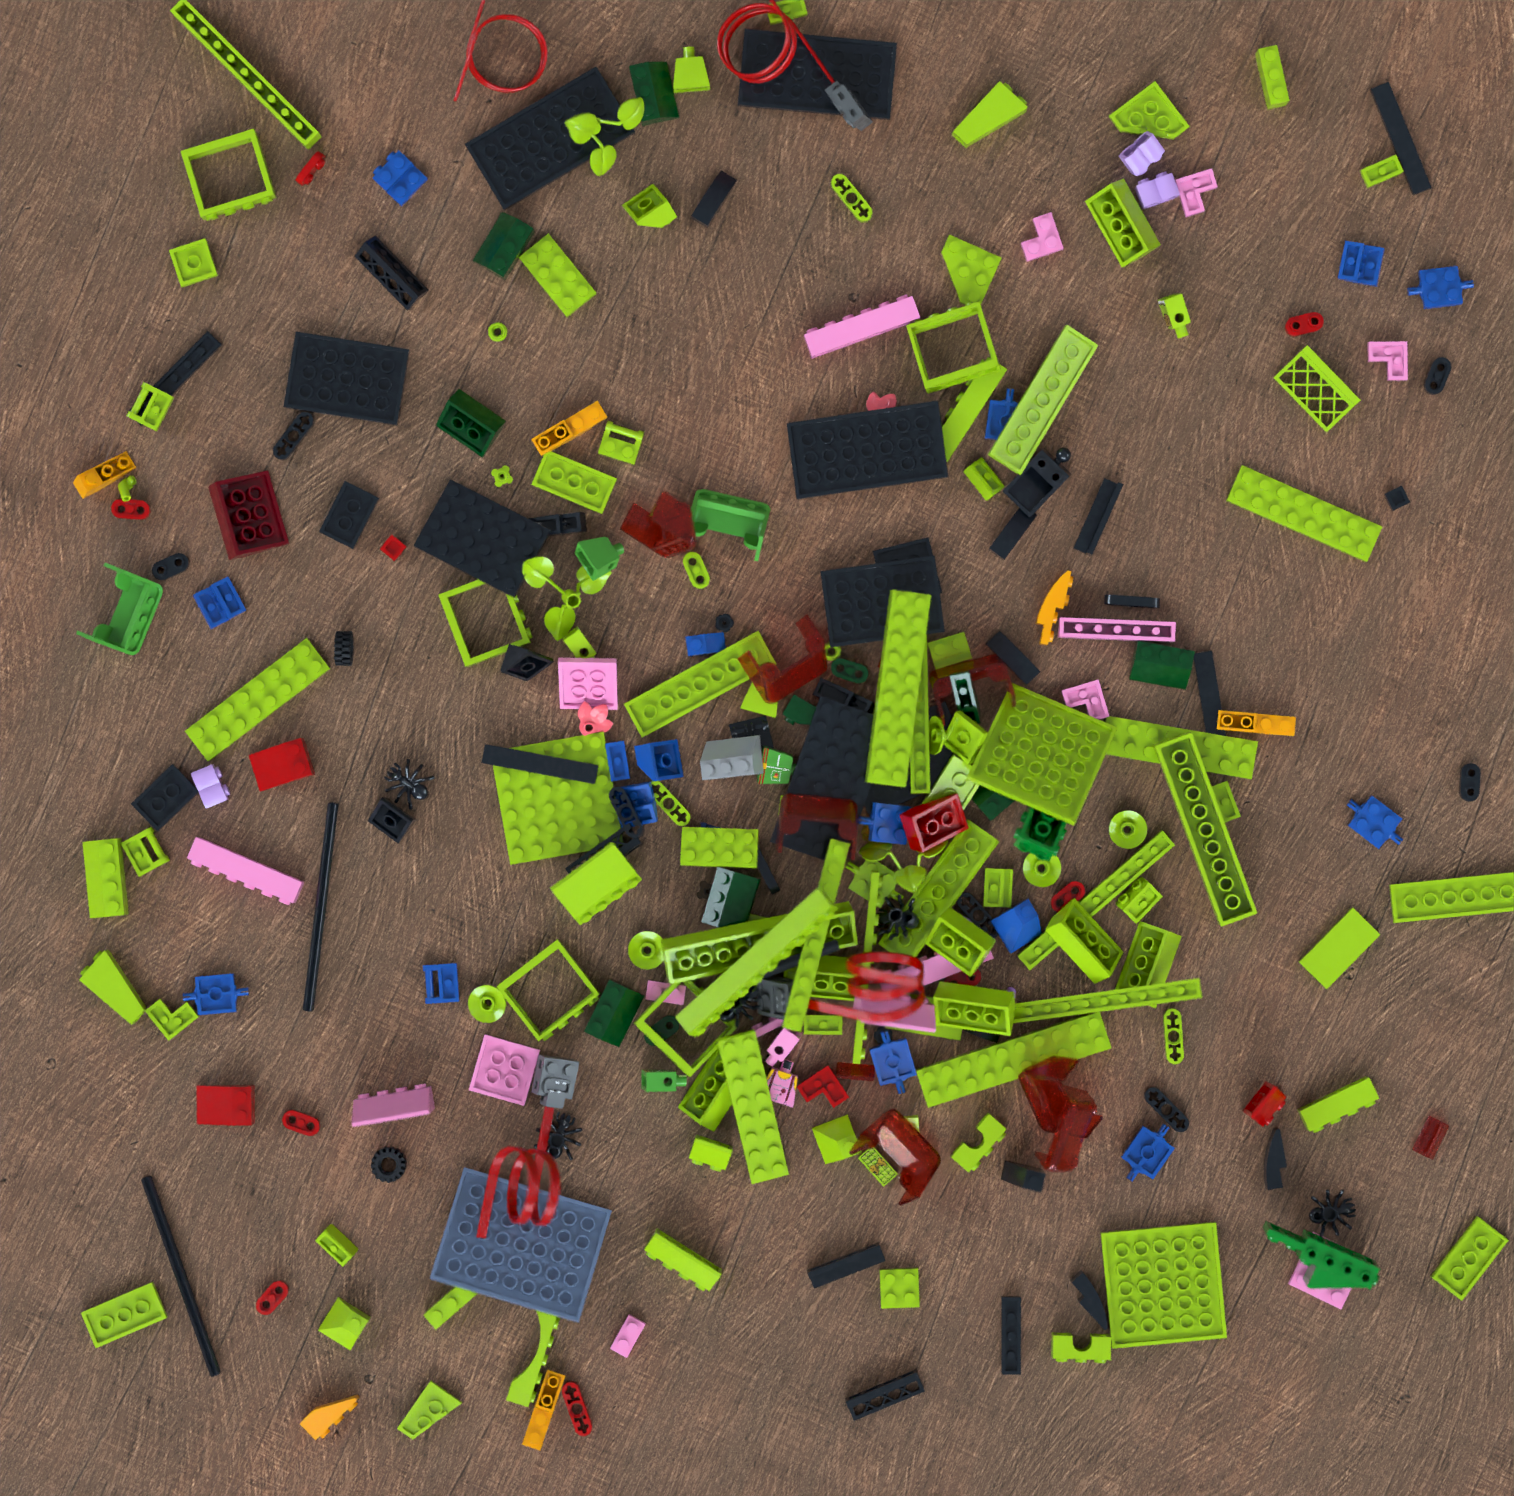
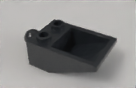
(1037, 483)

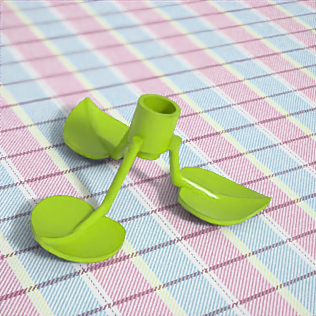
(587, 125)
(557, 619)
(907, 877)

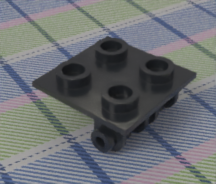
(753, 727)

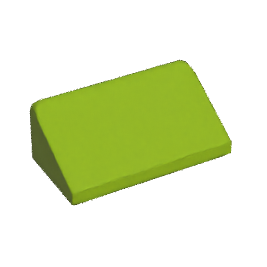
(984, 479)
(337, 1245)

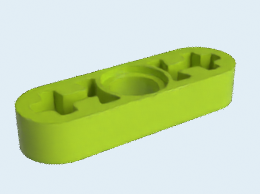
(838, 190)
(662, 788)
(1168, 1051)

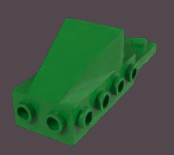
(1039, 834)
(1327, 1261)

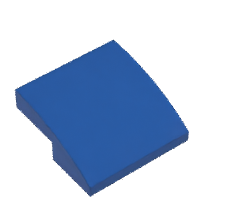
(1361, 263)
(219, 603)
(643, 801)

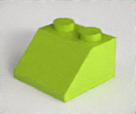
(710, 1152)

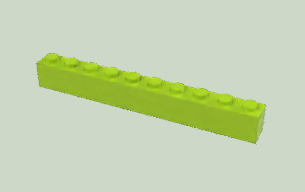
(245, 73)
(756, 963)

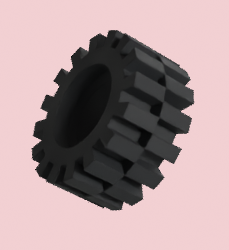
(343, 648)
(378, 1170)

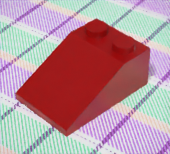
(281, 764)
(933, 822)
(1264, 1104)
(226, 1105)

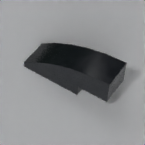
(713, 199)
(563, 523)
(1011, 534)
(1013, 658)
(839, 694)
(1274, 1160)
(1090, 1298)

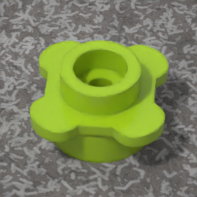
(501, 481)

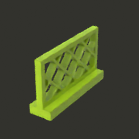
(1329, 376)

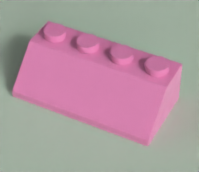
(920, 1020)

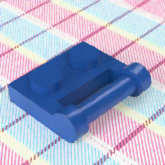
(447, 983)

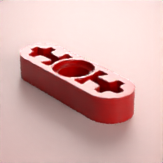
(567, 1396)

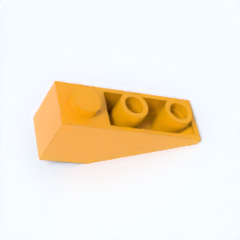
(103, 474)
(323, 1416)

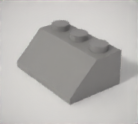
(732, 758)

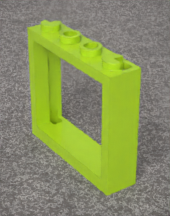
(221, 145)
(963, 375)
(468, 661)
(562, 1021)
(664, 1047)

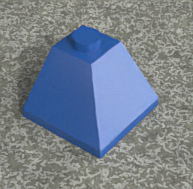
(660, 760)
(1018, 925)

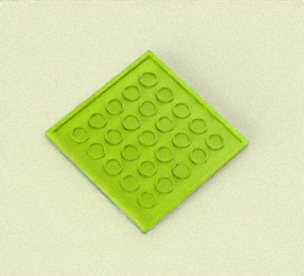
(1042, 754)
(555, 814)
(1163, 1285)

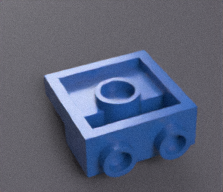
(399, 177)

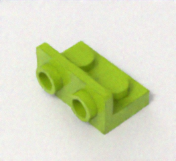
(1138, 899)

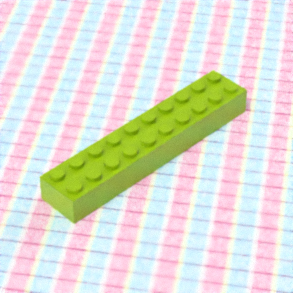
(897, 688)
(1205, 828)
(718, 949)
(1007, 1059)

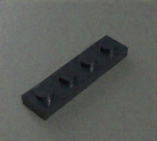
(1011, 1335)

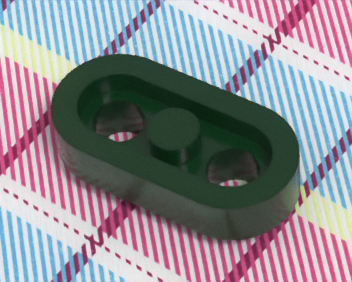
(849, 670)
(661, 1029)

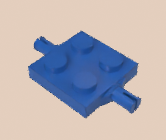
(1440, 287)
(999, 414)
(1375, 822)
(886, 823)
(215, 994)
(893, 1061)
(1147, 1152)

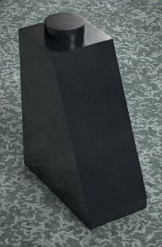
(1023, 1176)

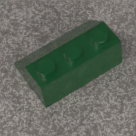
(655, 87)
(504, 245)
(470, 422)
(1161, 665)
(990, 802)
(730, 898)
(614, 1013)

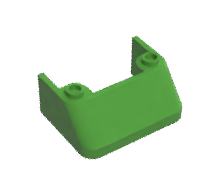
(731, 516)
(131, 615)

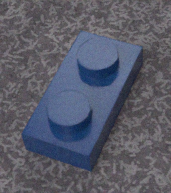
(617, 761)

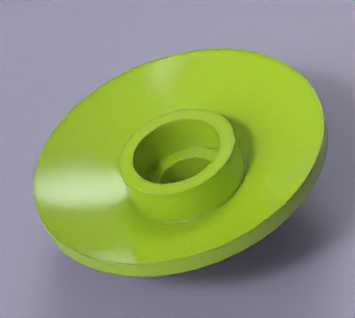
(937, 735)
(1135, 836)
(1044, 878)
(637, 954)
(479, 1008)

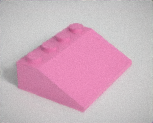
(393, 1105)

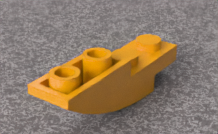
(569, 429)
(1055, 599)
(1256, 723)
(543, 1410)

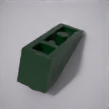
(965, 695)
(799, 711)

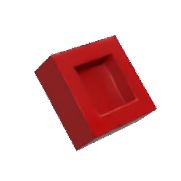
(393, 548)

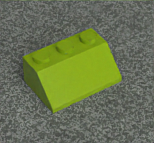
(960, 941)

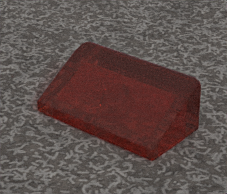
(855, 1071)
(1430, 1137)

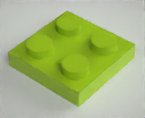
(193, 262)
(964, 737)
(899, 1288)

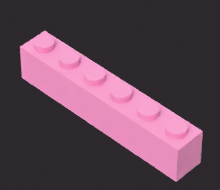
(861, 327)
(1116, 629)
(245, 870)
(934, 969)

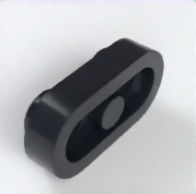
(1437, 376)
(170, 566)
(1469, 782)

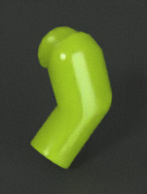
(125, 486)

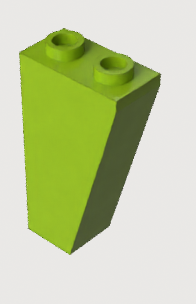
(993, 112)
(113, 987)

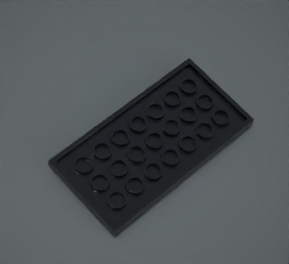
(859, 64)
(536, 143)
(867, 450)
(830, 766)

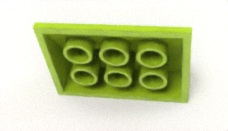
(596, 883)

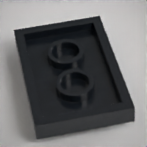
(349, 515)
(165, 797)

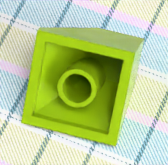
(650, 208)
(835, 1139)
(344, 1323)

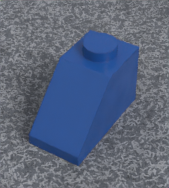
(705, 644)

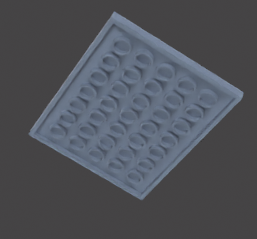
(521, 1263)

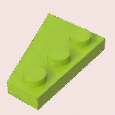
(428, 1409)

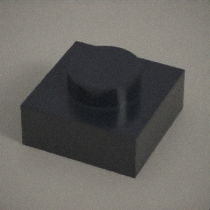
(1396, 498)

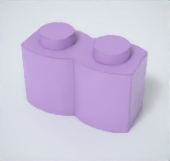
(1142, 153)
(1157, 190)
(210, 785)

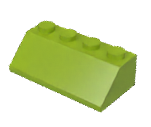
(1122, 222)
(105, 878)
(1084, 941)
(1148, 957)
(830, 978)
(974, 1008)
(709, 1095)
(682, 1259)

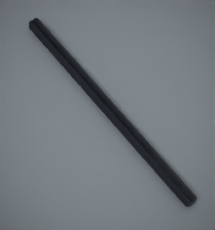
(320, 907)
(180, 1276)

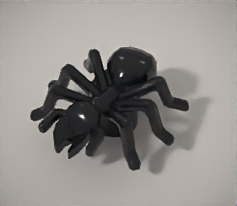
(410, 785)
(897, 917)
(729, 1015)
(558, 1139)
(1329, 1213)

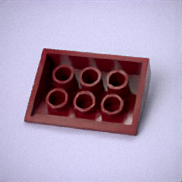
(248, 514)

